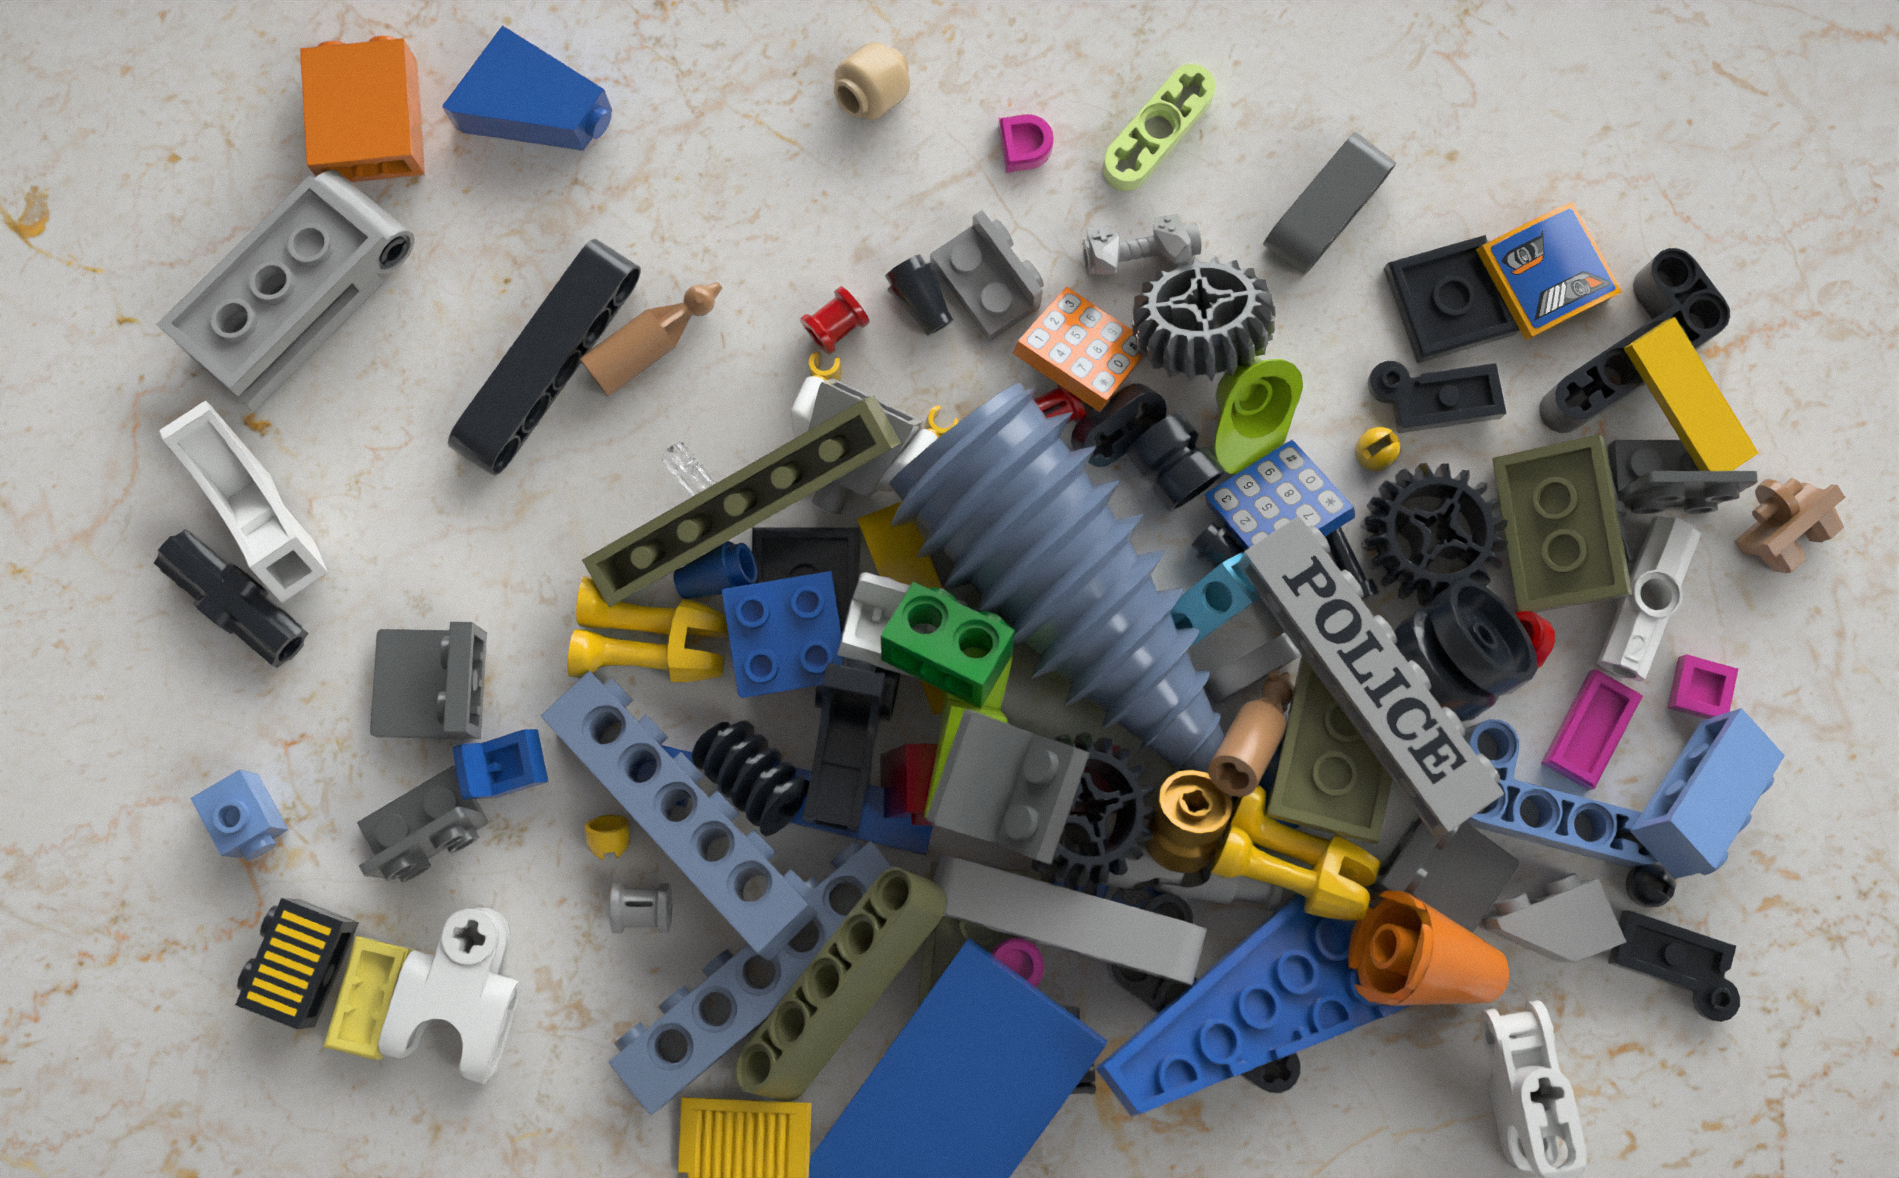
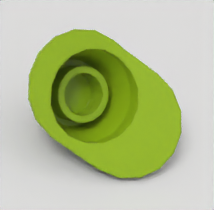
(1255, 411)

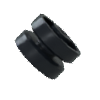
(1468, 648)

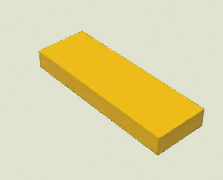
(1690, 398)

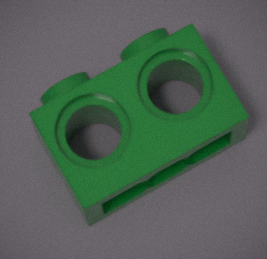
(939, 655)

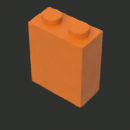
(362, 109)

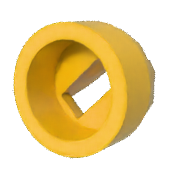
(1382, 459)
(607, 835)

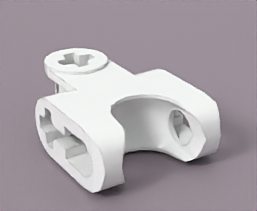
(460, 988)
(1531, 1093)

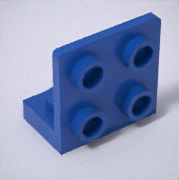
(782, 633)

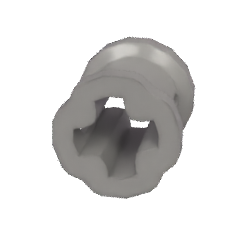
(641, 908)

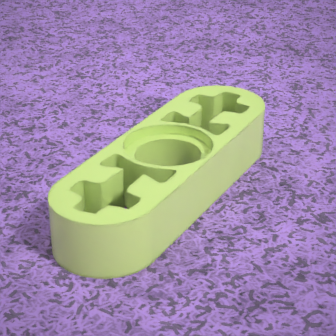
(1161, 105)

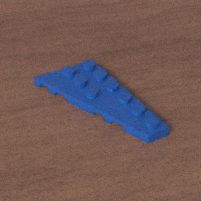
(1255, 1005)

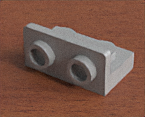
(989, 276)

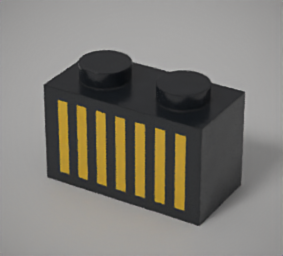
(295, 963)

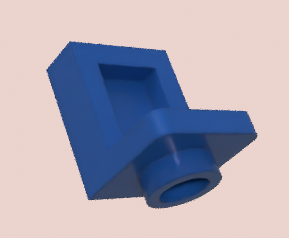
(500, 765)

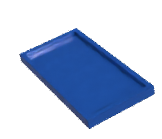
(962, 1080)

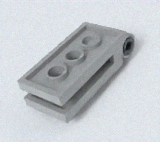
(288, 286)

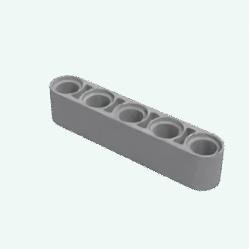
(1070, 920)

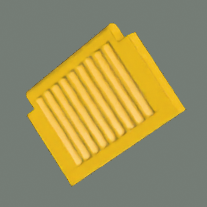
(744, 1138)

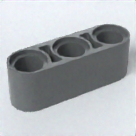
(1329, 203)

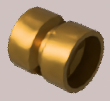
(1188, 821)

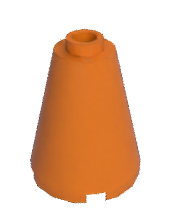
(1422, 957)

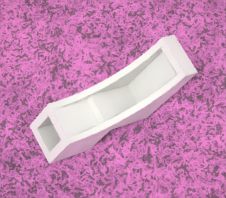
(246, 500)

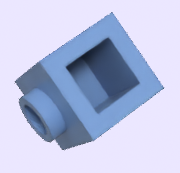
(240, 815)

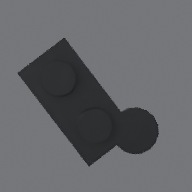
(1439, 396)
(1680, 960)

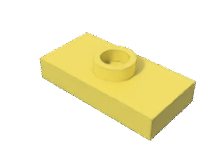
(365, 997)

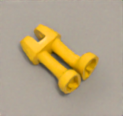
(592, 651)
(1339, 866)

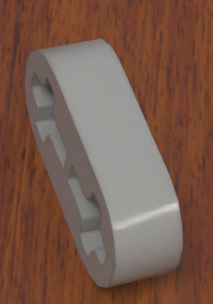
(1252, 667)

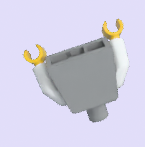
(825, 397)

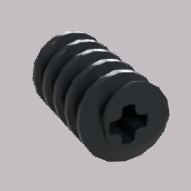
(751, 774)

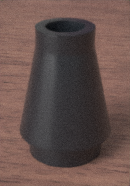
(919, 293)

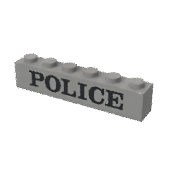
(1370, 677)

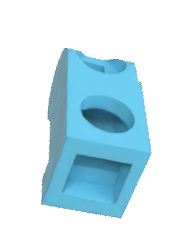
(1214, 599)

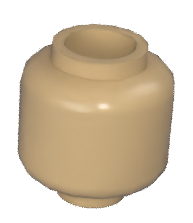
(871, 81)

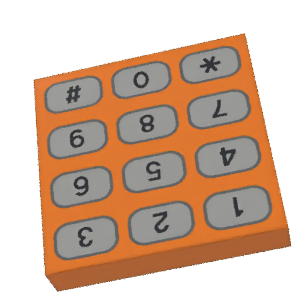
(1080, 348)

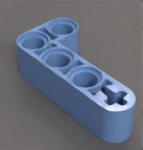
(1555, 809)

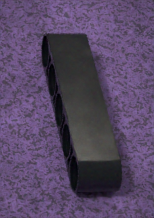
(544, 357)

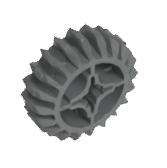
(1234, 327)

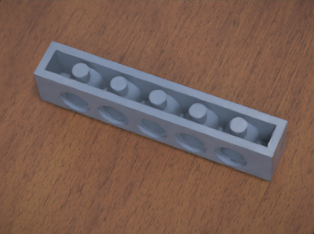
(580, 721)
(656, 1078)

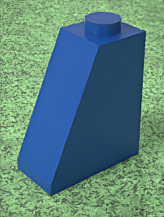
(527, 97)

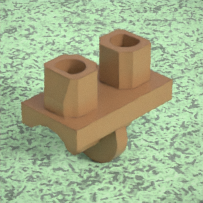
(1784, 516)

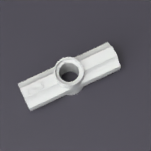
(1635, 627)

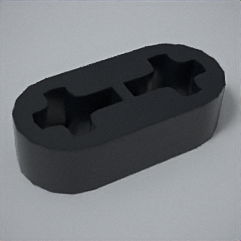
(1119, 423)

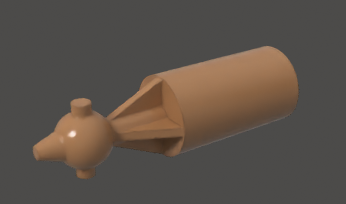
(646, 339)
(1252, 738)

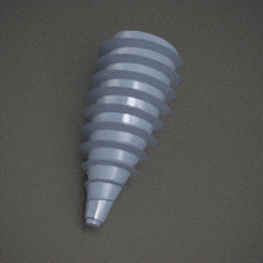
(1061, 570)

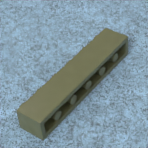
(742, 500)

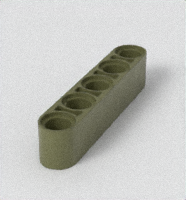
(840, 985)

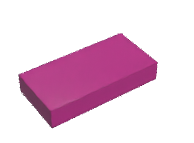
(1592, 729)

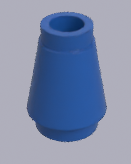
(718, 569)

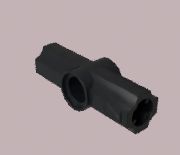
(230, 598)

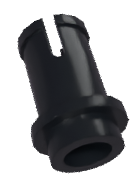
(1216, 545)

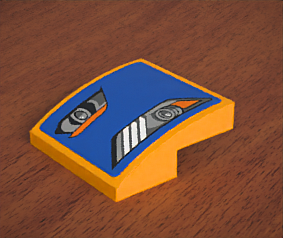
(1548, 270)

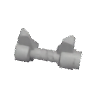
(1170, 238)

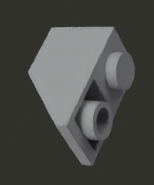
(1561, 925)

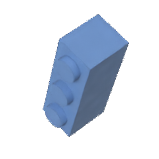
(1708, 795)

